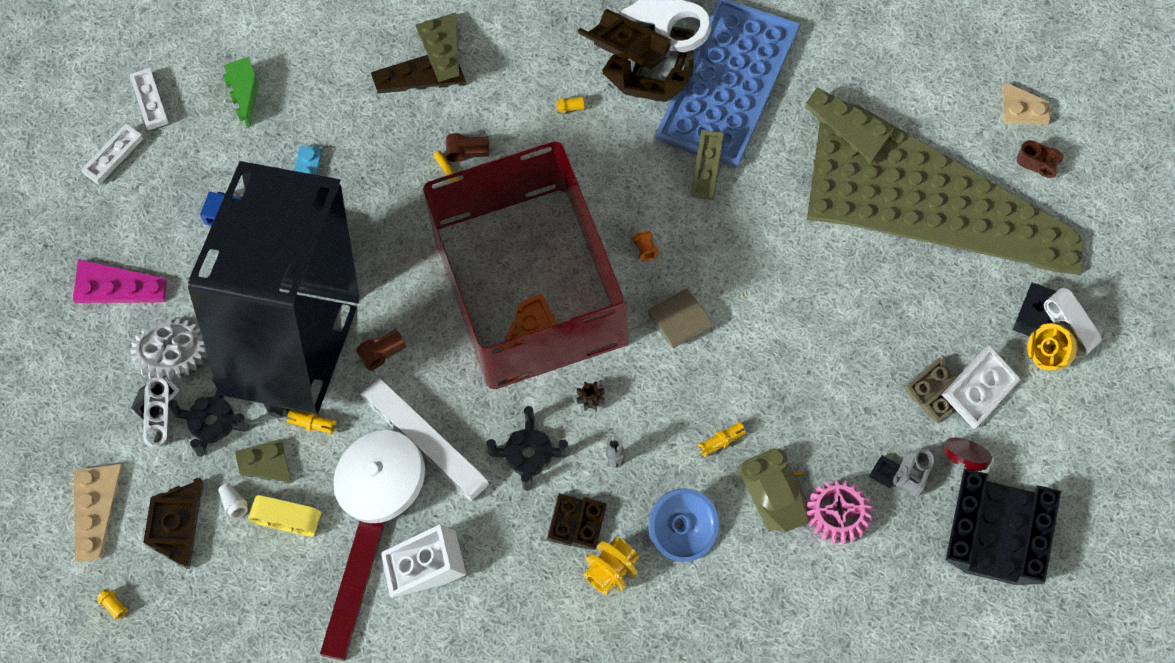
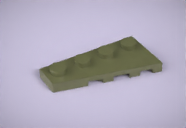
(441, 45)
(856, 127)

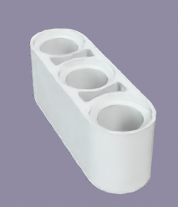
(1066, 311)
(161, 402)

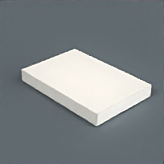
(981, 387)

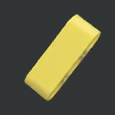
(284, 515)

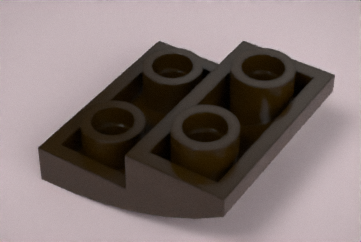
(576, 522)

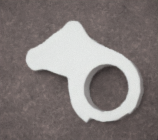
(665, 14)

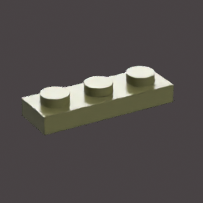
(707, 164)

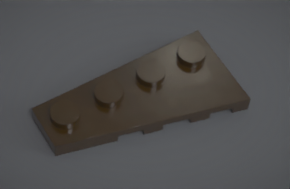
(411, 74)

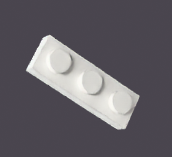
(149, 99)
(112, 154)

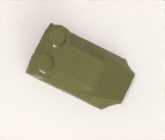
(775, 490)

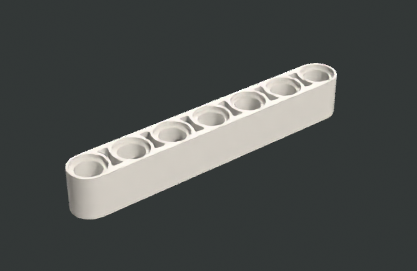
(430, 443)

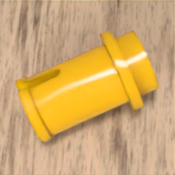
(570, 104)
(111, 603)

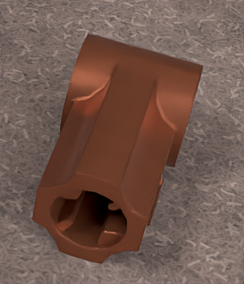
(460, 147)
(375, 352)

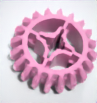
(849, 510)

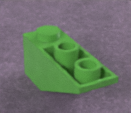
(245, 87)

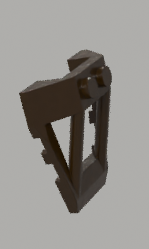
(632, 84)

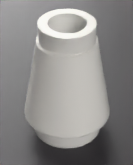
(232, 501)

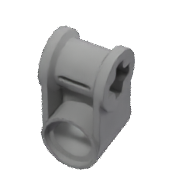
(913, 474)

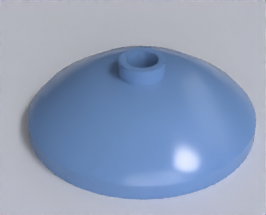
(697, 528)

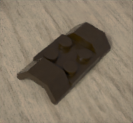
(628, 40)

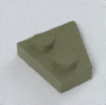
(264, 461)

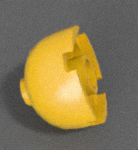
(1052, 347)

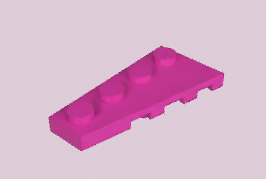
(114, 285)

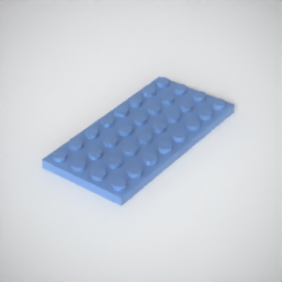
(729, 80)

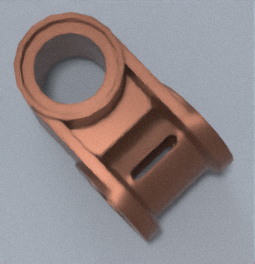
(1040, 158)

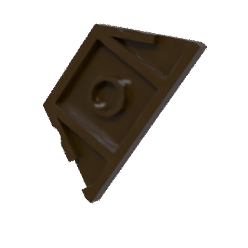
(173, 522)

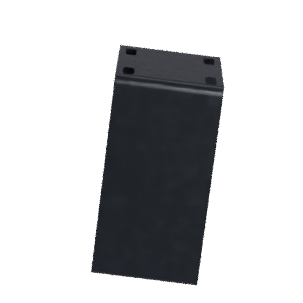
(278, 236)

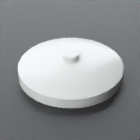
(379, 476)

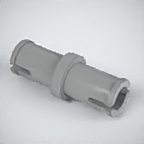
(614, 452)

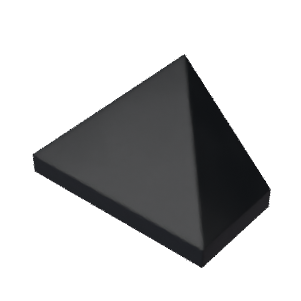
(156, 389)

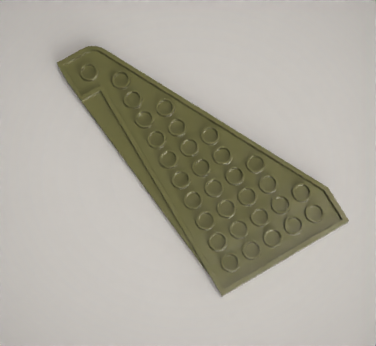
(934, 201)

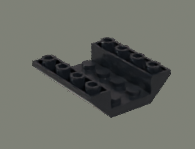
(1002, 530)

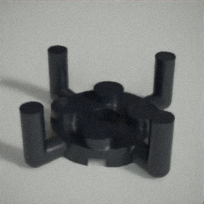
(200, 411)
(526, 438)

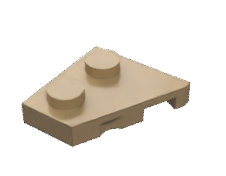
(1023, 107)

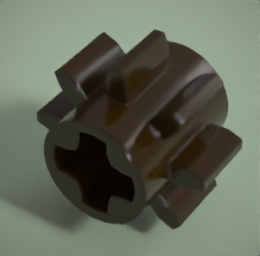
(586, 391)

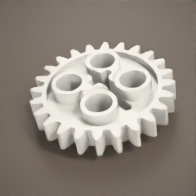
(168, 349)

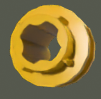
(611, 566)

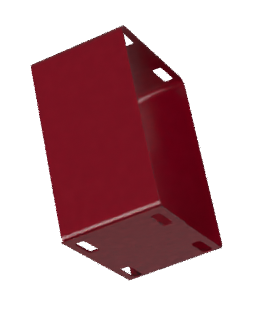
(504, 185)

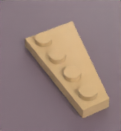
(93, 507)

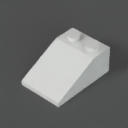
(423, 562)

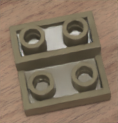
(680, 318)
(928, 388)

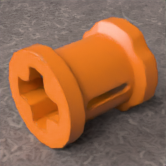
(645, 246)

